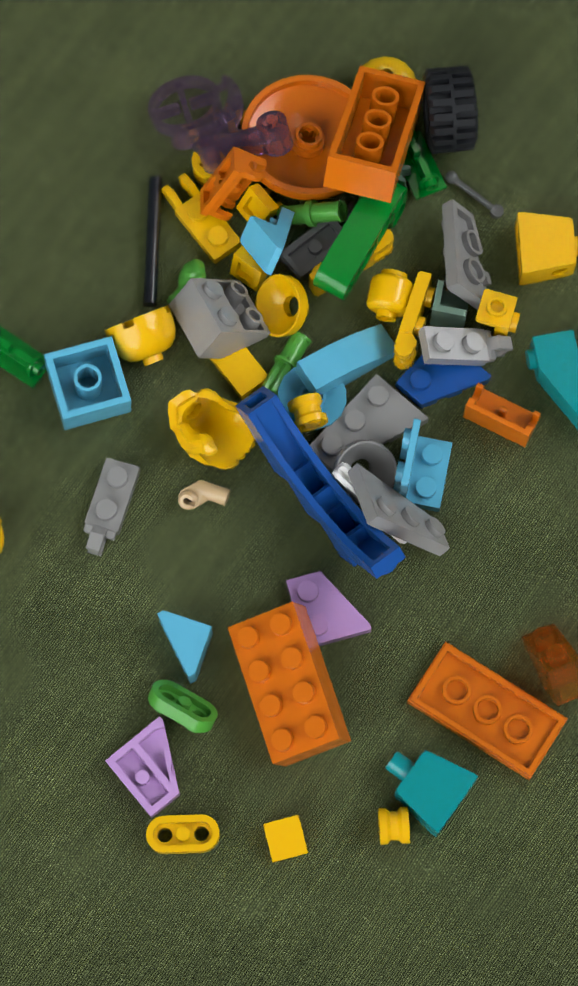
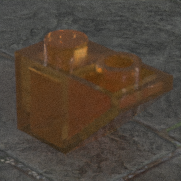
(554, 662)

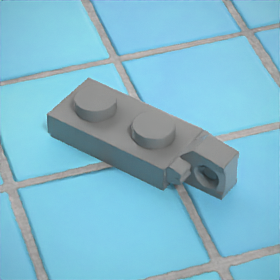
(461, 346)
(110, 503)

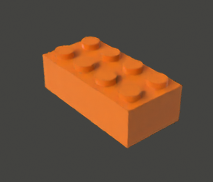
(374, 134)
(289, 684)

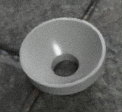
(380, 460)

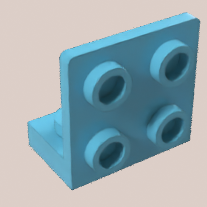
(425, 470)

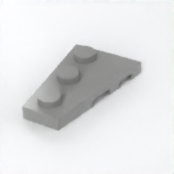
(461, 250)
(373, 414)
(395, 514)

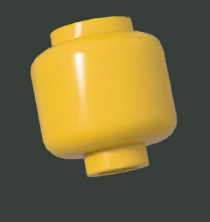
(389, 294)

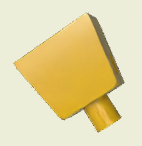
(544, 247)

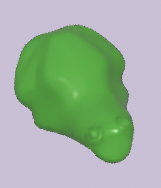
(191, 269)

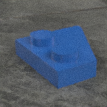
(431, 382)

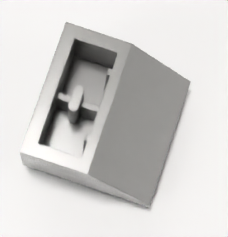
(218, 317)

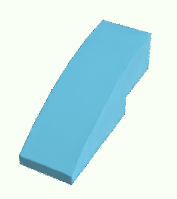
(345, 359)

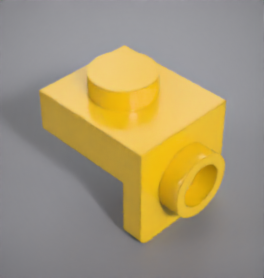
(498, 311)

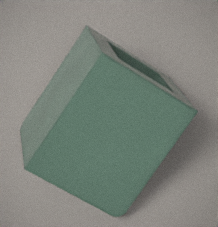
(448, 308)

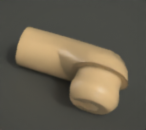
(201, 492)

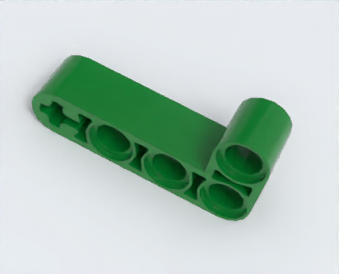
(358, 242)

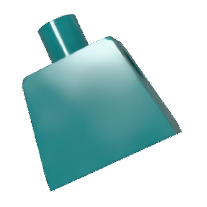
(430, 787)

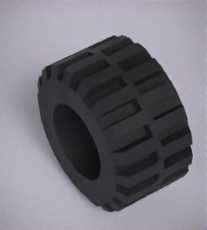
(450, 109)

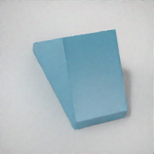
(188, 639)

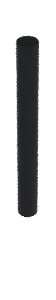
(152, 241)

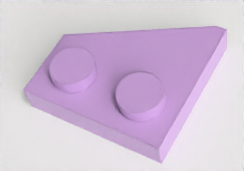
(328, 610)
(147, 768)

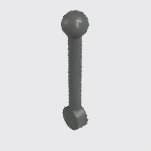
(496, 210)

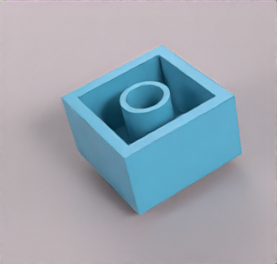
(88, 383)

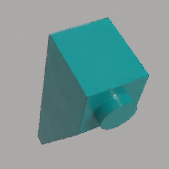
(556, 369)

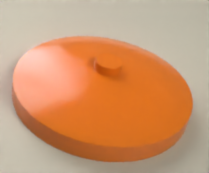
(313, 116)

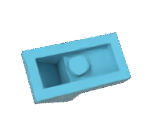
(267, 239)

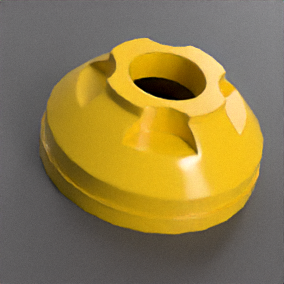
(274, 301)

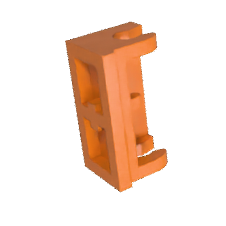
(230, 182)
(501, 416)

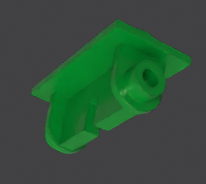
(425, 175)
(21, 359)

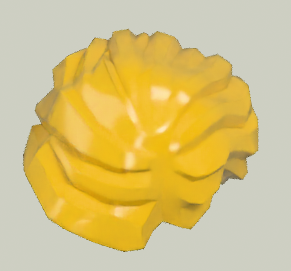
(210, 428)

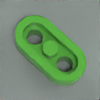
(182, 706)

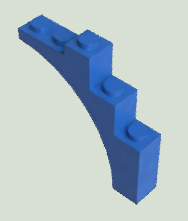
(315, 486)

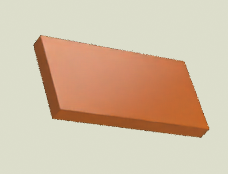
(487, 710)

